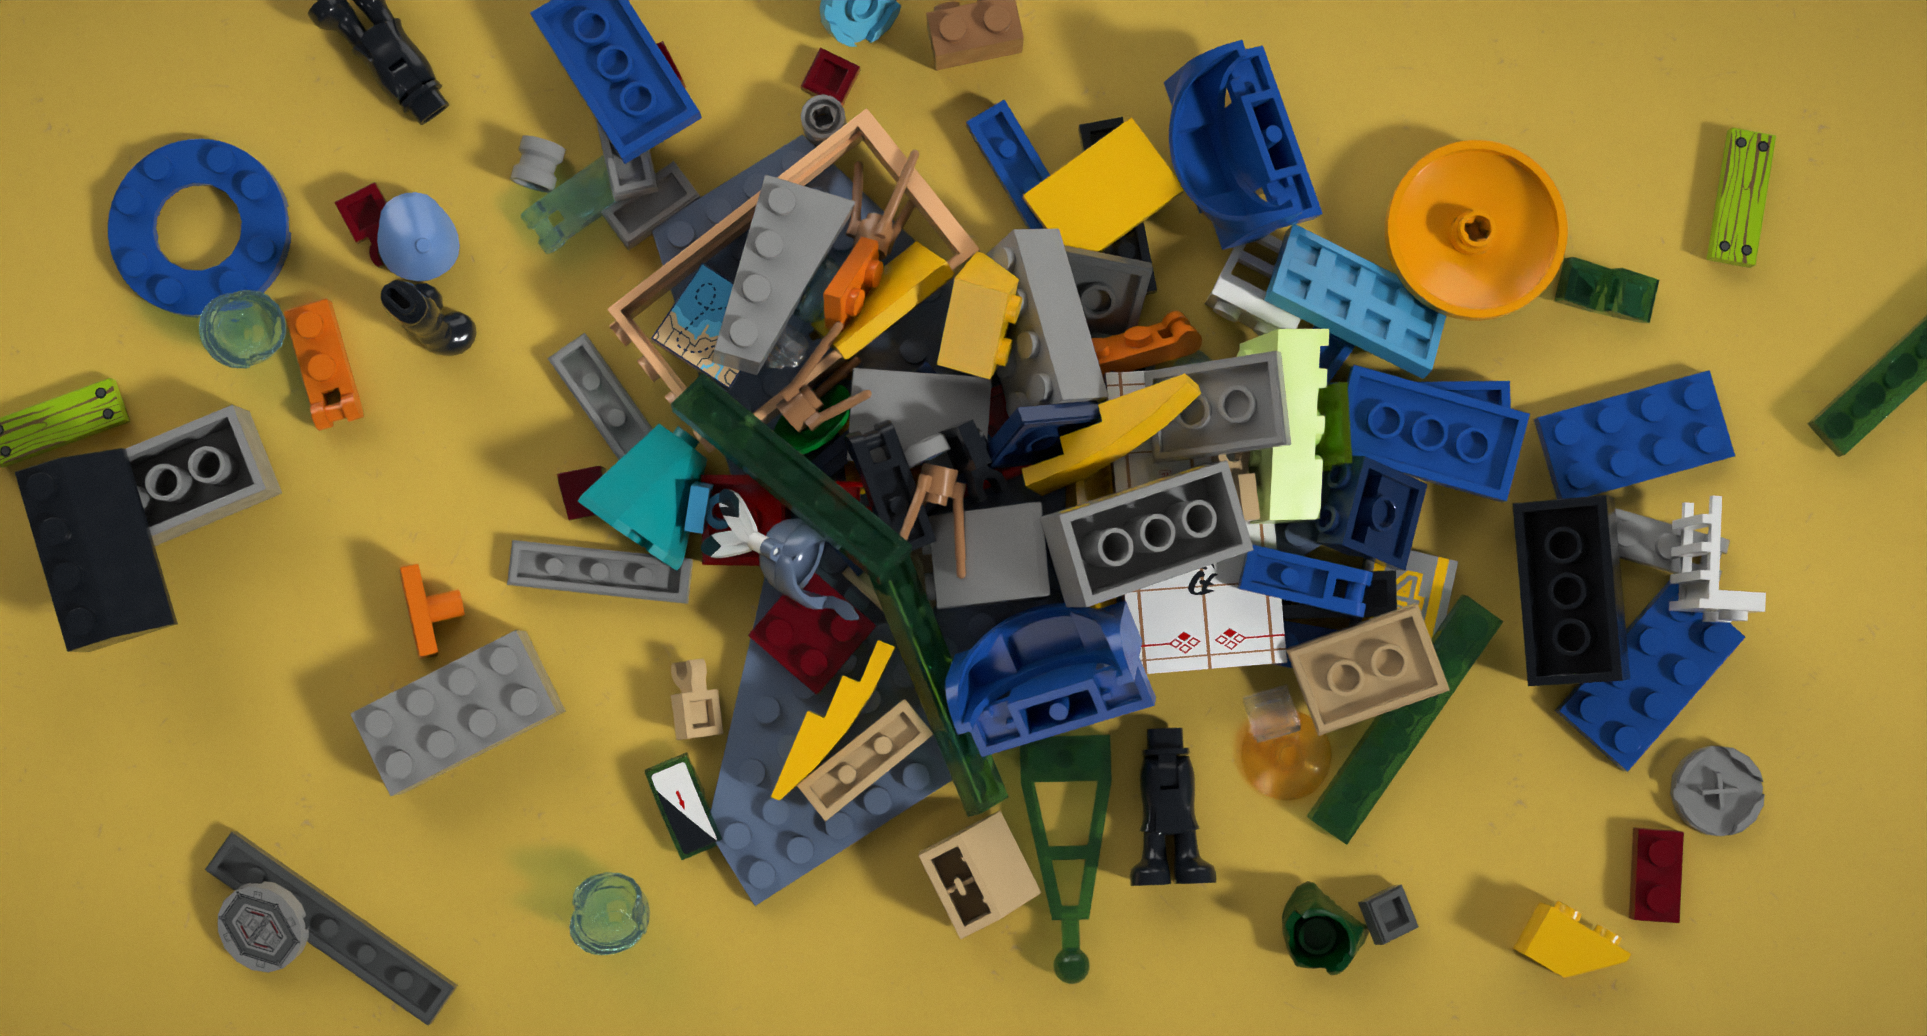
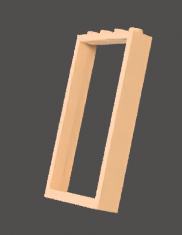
(860, 128)

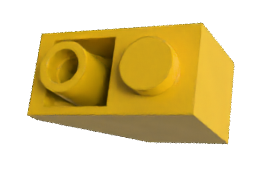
(1565, 945)

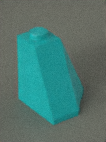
(650, 492)

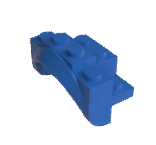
(1237, 150)
(1055, 674)

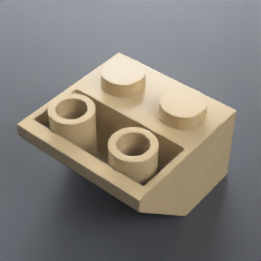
(979, 874)

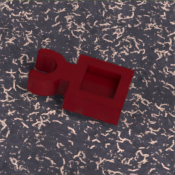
(362, 215)

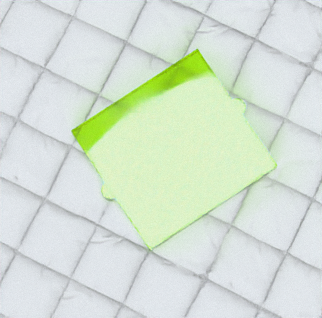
(1336, 441)

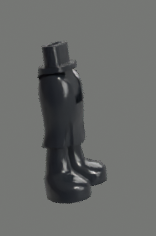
(387, 52)
(420, 314)
(1169, 809)

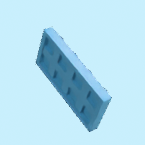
(1354, 301)

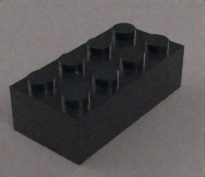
(1571, 591)

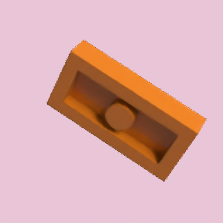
(852, 283)

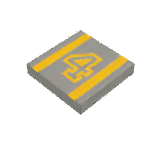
(1425, 581)

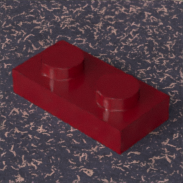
(1656, 875)

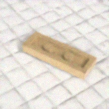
(865, 759)

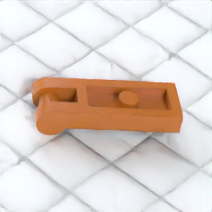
(1148, 345)
(323, 363)

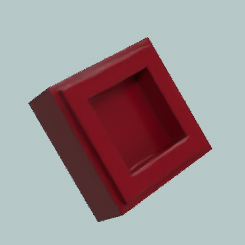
(830, 76)

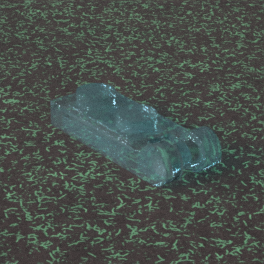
(577, 200)

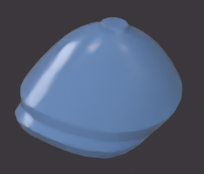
(417, 237)

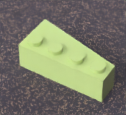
(1292, 475)

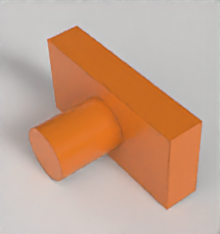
(426, 610)

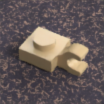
(1244, 483)
(695, 708)

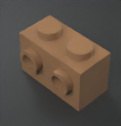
(974, 32)

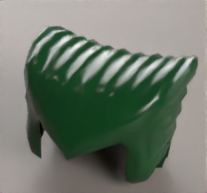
(1320, 931)

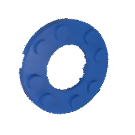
(184, 164)

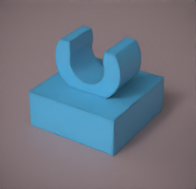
(701, 509)

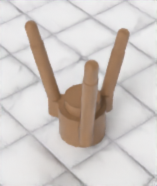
(880, 226)
(803, 405)
(935, 486)

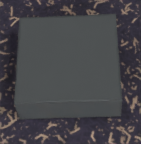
(1388, 914)

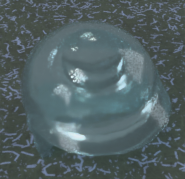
(242, 328)
(609, 914)

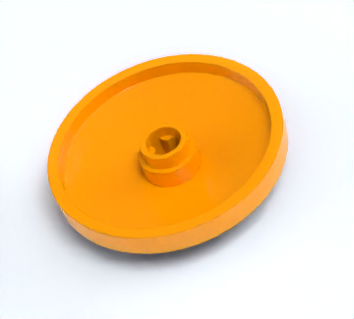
(1476, 230)

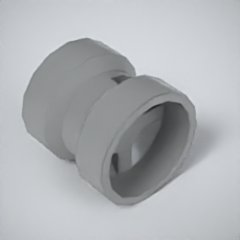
(820, 128)
(537, 164)

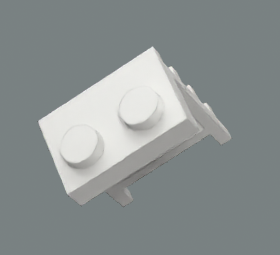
(1244, 302)
(1700, 588)

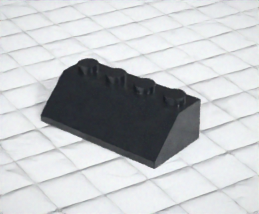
(96, 549)

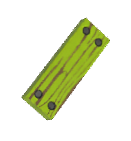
(1741, 197)
(61, 421)

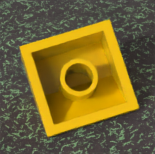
(979, 318)

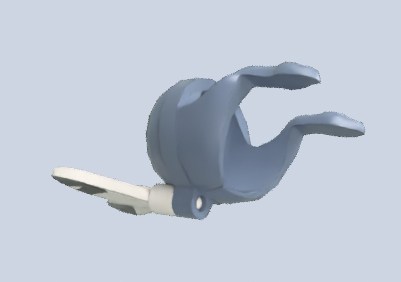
(785, 554)

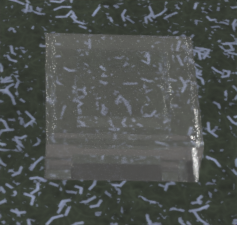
(1271, 713)

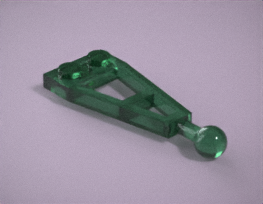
(1068, 761)

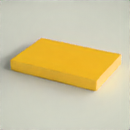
(1105, 190)
(902, 287)

